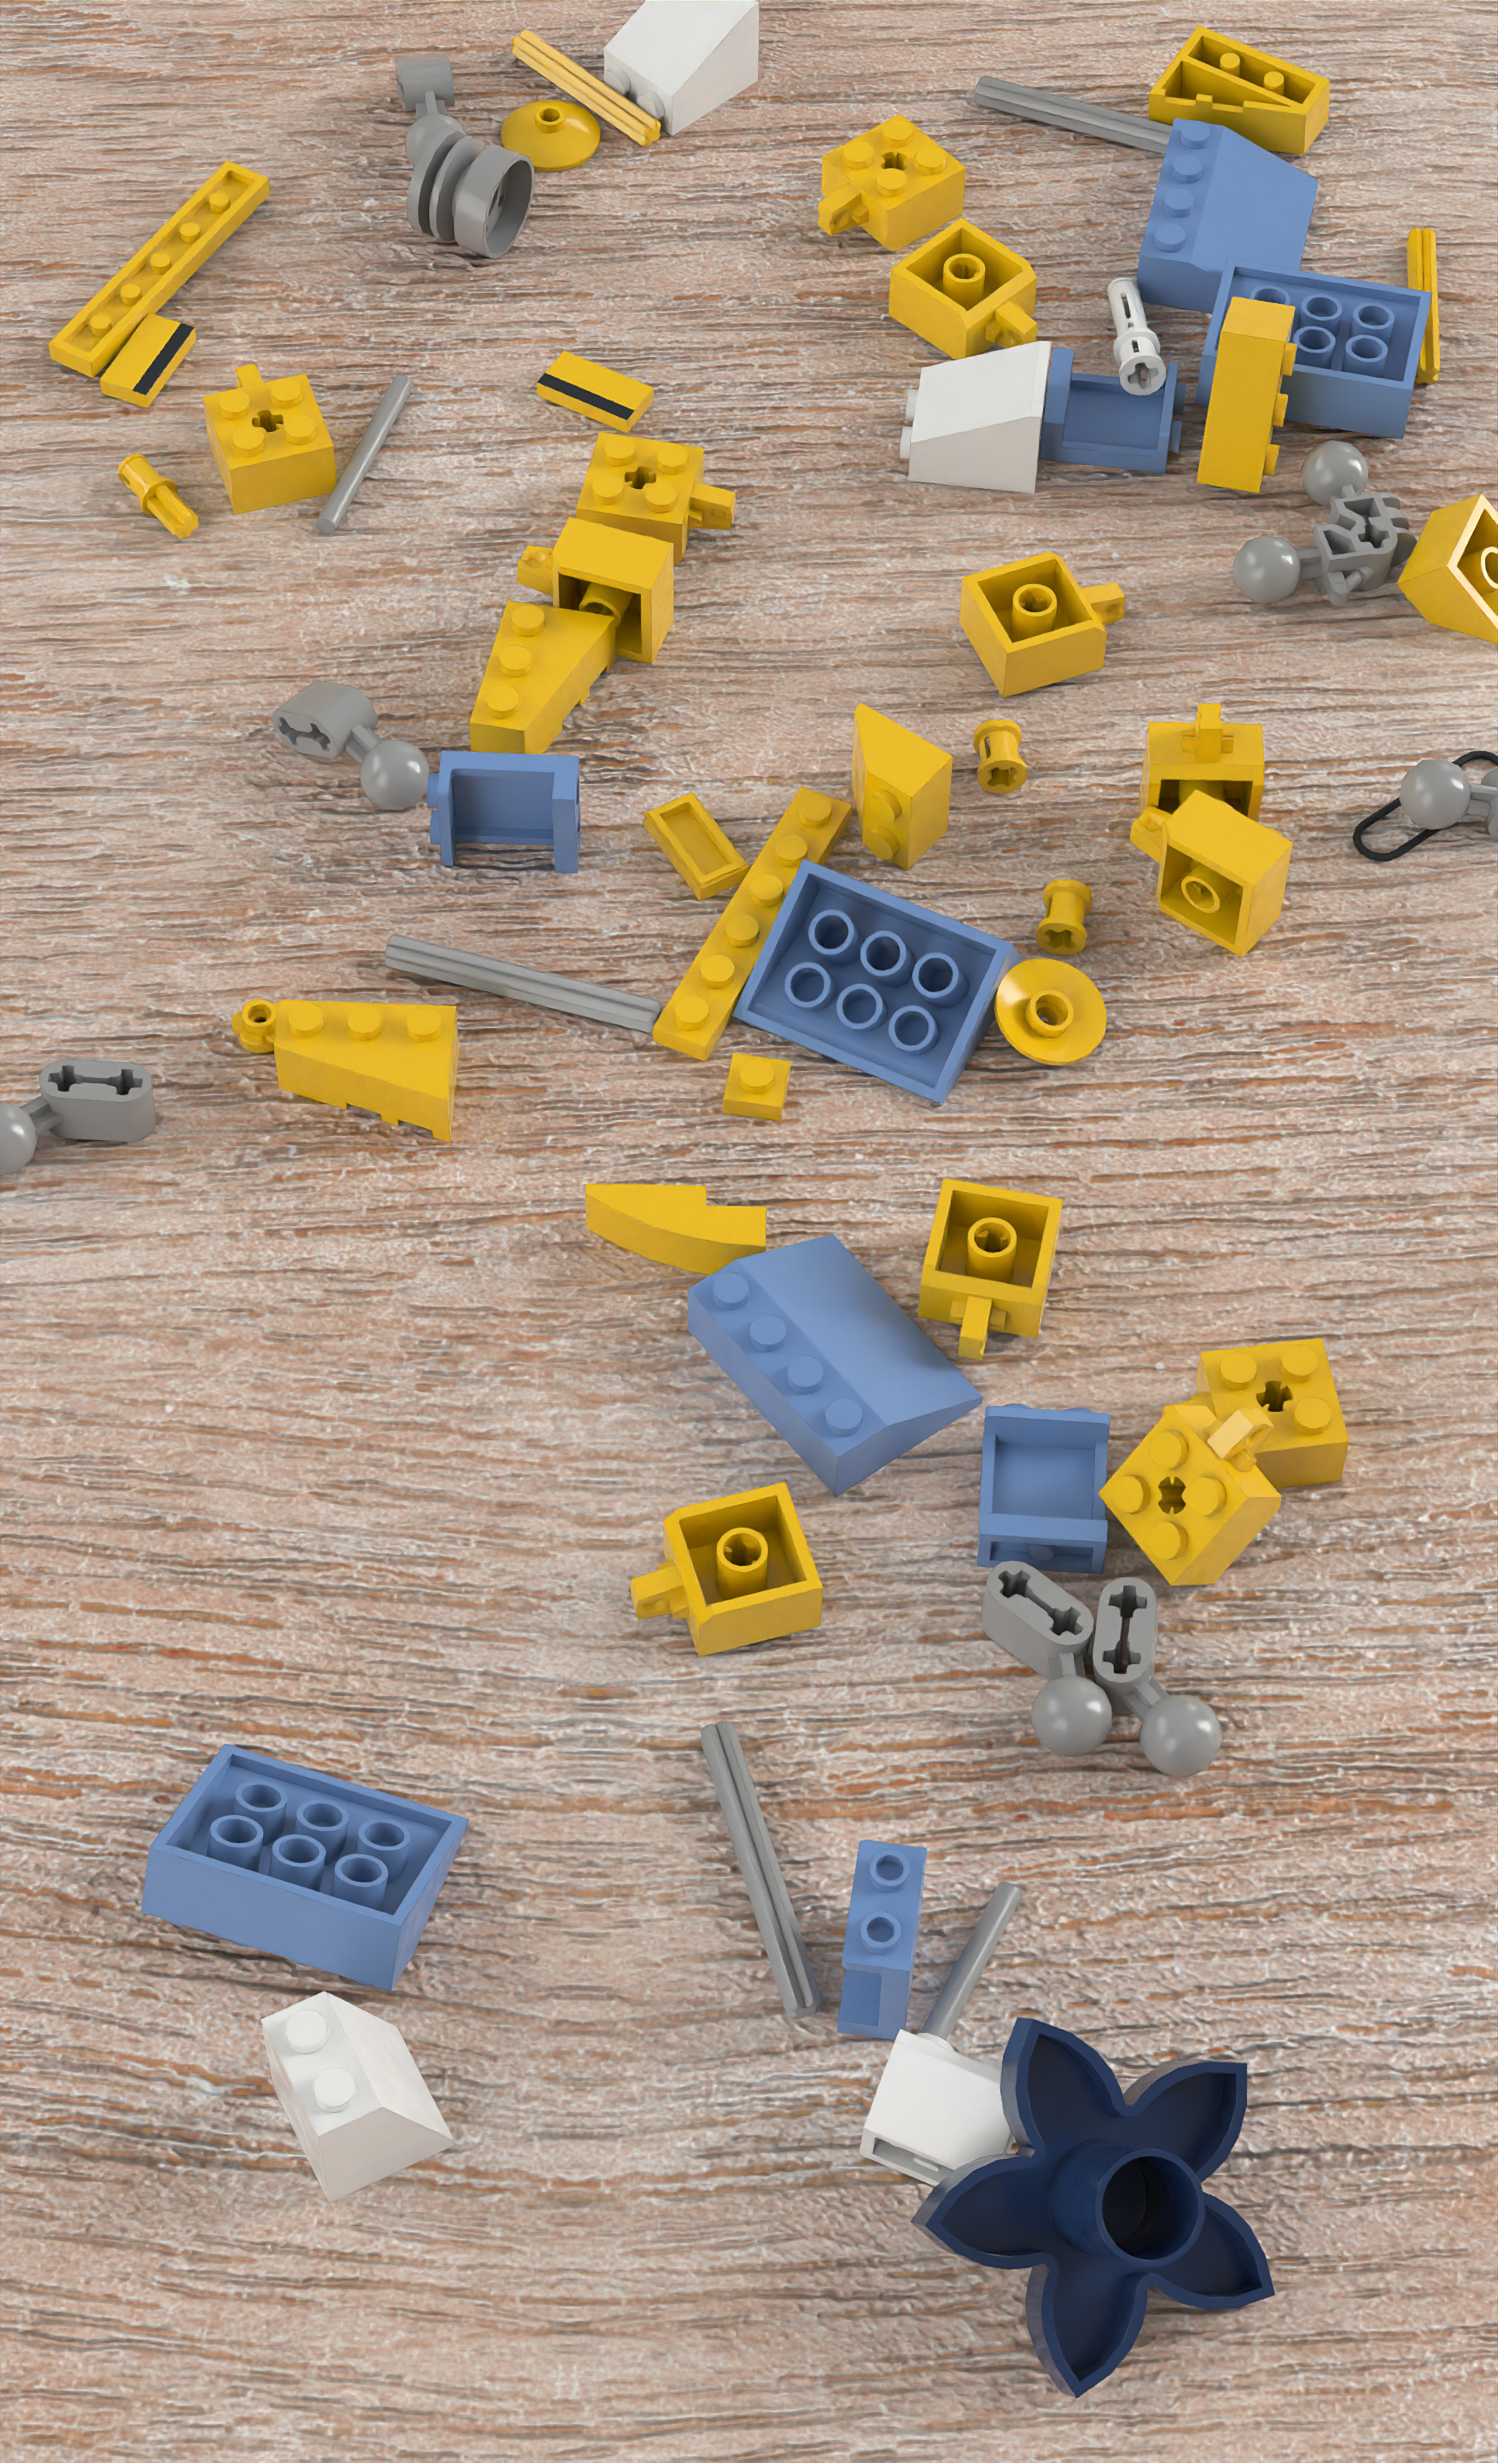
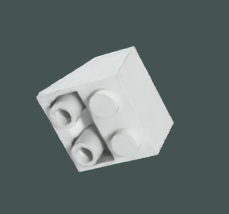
(934, 2110)

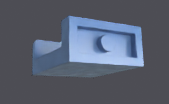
(1103, 425)
(507, 802)
(1043, 1488)
(881, 1939)

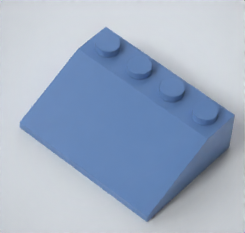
(1218, 203)
(1352, 341)
(876, 982)
(827, 1358)
(302, 1866)

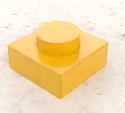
(756, 1087)

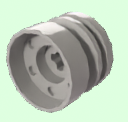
(470, 193)

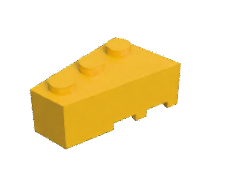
(1244, 91)
(1247, 395)
(537, 675)
(372, 1057)

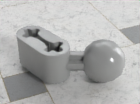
(428, 88)
(338, 718)
(1439, 795)
(79, 1103)
(1052, 1637)
(1176, 1730)

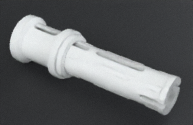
(1132, 334)

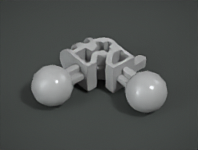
(1344, 555)

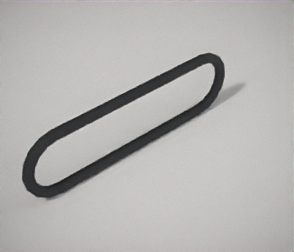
(1395, 804)

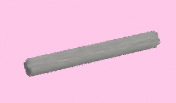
(1072, 114)
(522, 983)
(760, 1870)

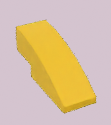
(675, 1224)

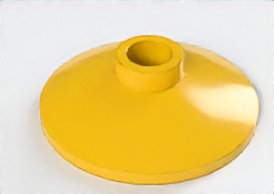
(552, 134)
(1060, 995)

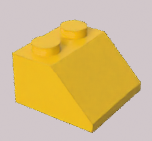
(1456, 569)
(898, 788)

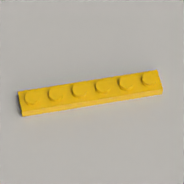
(159, 269)
(721, 969)

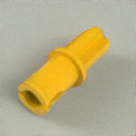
(157, 495)

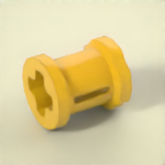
(999, 756)
(1064, 917)

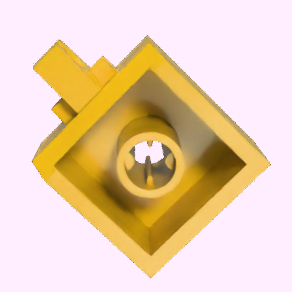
(891, 185)
(965, 293)
(269, 441)
(652, 490)
(608, 575)
(1037, 622)
(1204, 756)
(1216, 869)
(989, 1262)
(1296, 1394)
(1195, 1492)
(734, 1571)

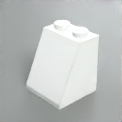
(684, 57)
(979, 420)
(350, 2093)

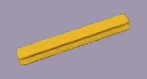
(586, 88)
(1423, 277)

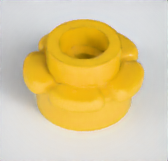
(253, 1035)

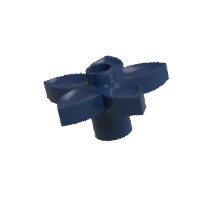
(1103, 2198)

